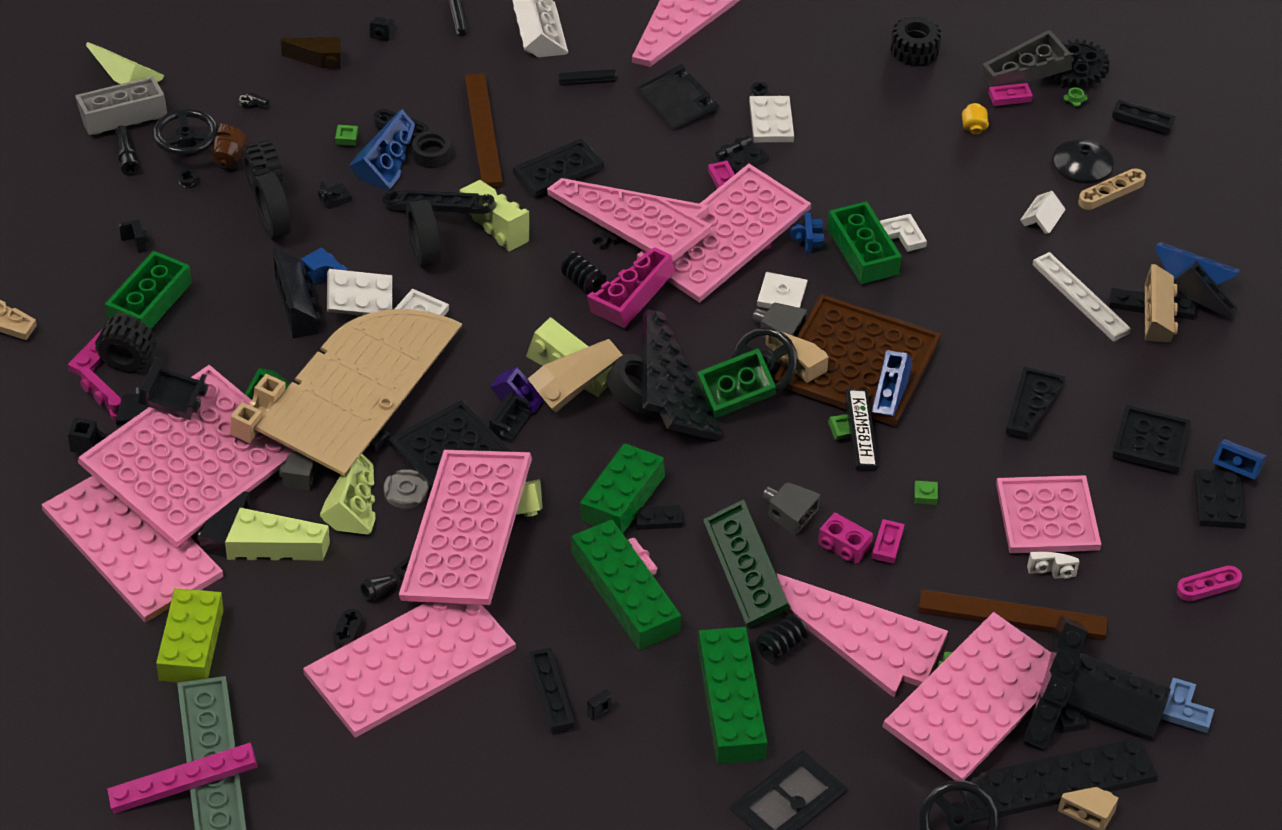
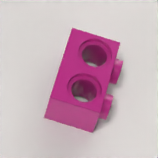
(845, 538)

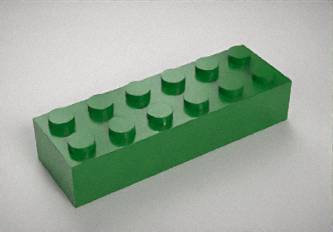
(625, 584)
(732, 695)

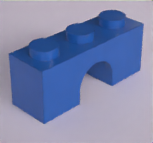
(318, 264)

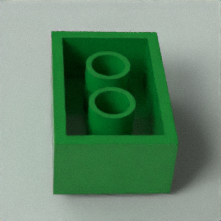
(736, 383)

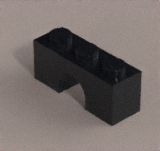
(84, 435)

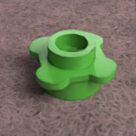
(1075, 97)

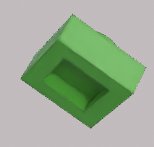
(346, 135)
(839, 427)
(925, 492)

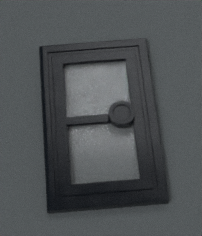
(789, 796)

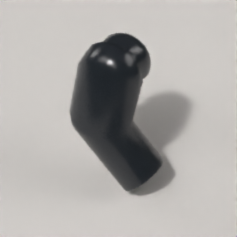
(253, 99)

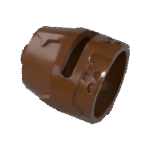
(228, 150)

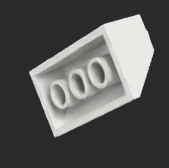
(540, 27)

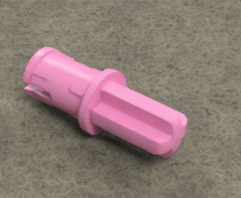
(644, 555)

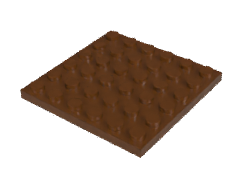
(856, 351)

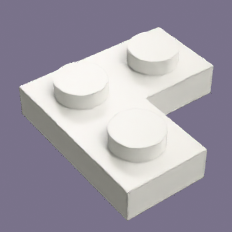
(906, 230)

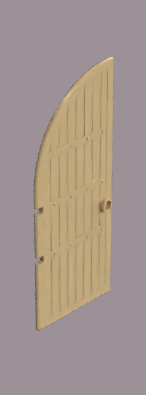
(356, 384)

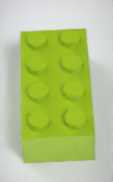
(190, 635)

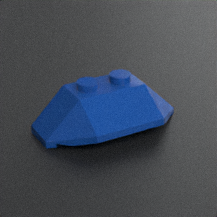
(1178, 260)

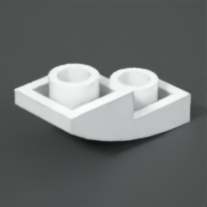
(1059, 564)

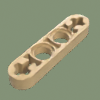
(1092, 198)

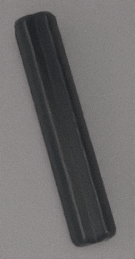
(458, 17)
(587, 76)

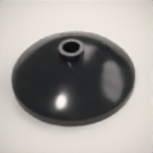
(1083, 161)

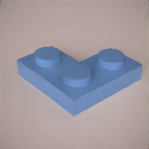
(1182, 711)

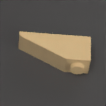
(810, 358)

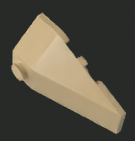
(569, 375)

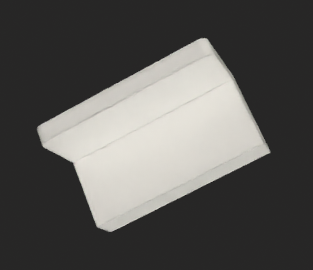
(1044, 210)

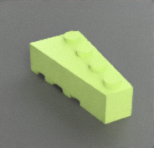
(505, 222)
(554, 342)
(275, 536)

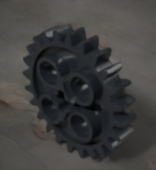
(1088, 65)

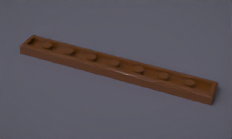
(483, 130)
(1016, 614)

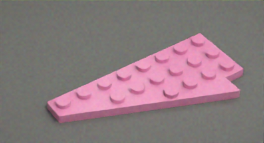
(675, 23)
(636, 216)
(870, 638)

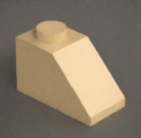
(1089, 806)

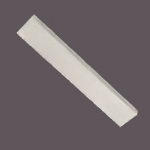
(1081, 296)

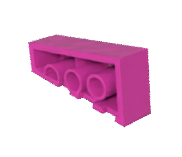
(632, 289)

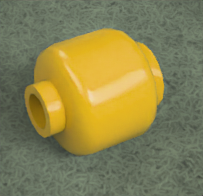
(975, 118)

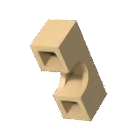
(247, 416)

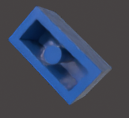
(1239, 459)

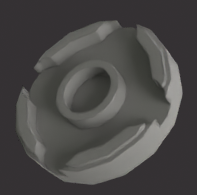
(405, 489)

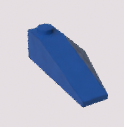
(382, 157)

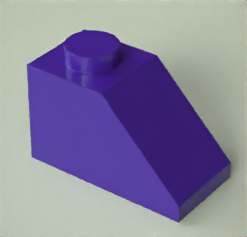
(516, 382)

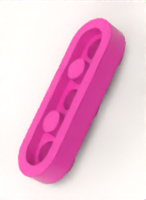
(1196, 586)

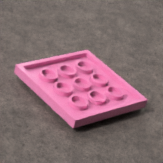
(1048, 514)

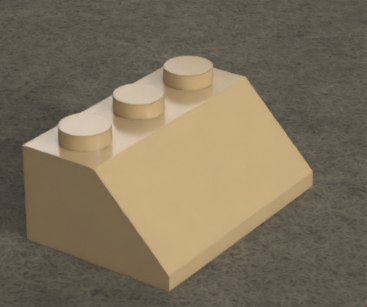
(1160, 305)

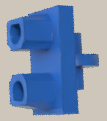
(807, 234)

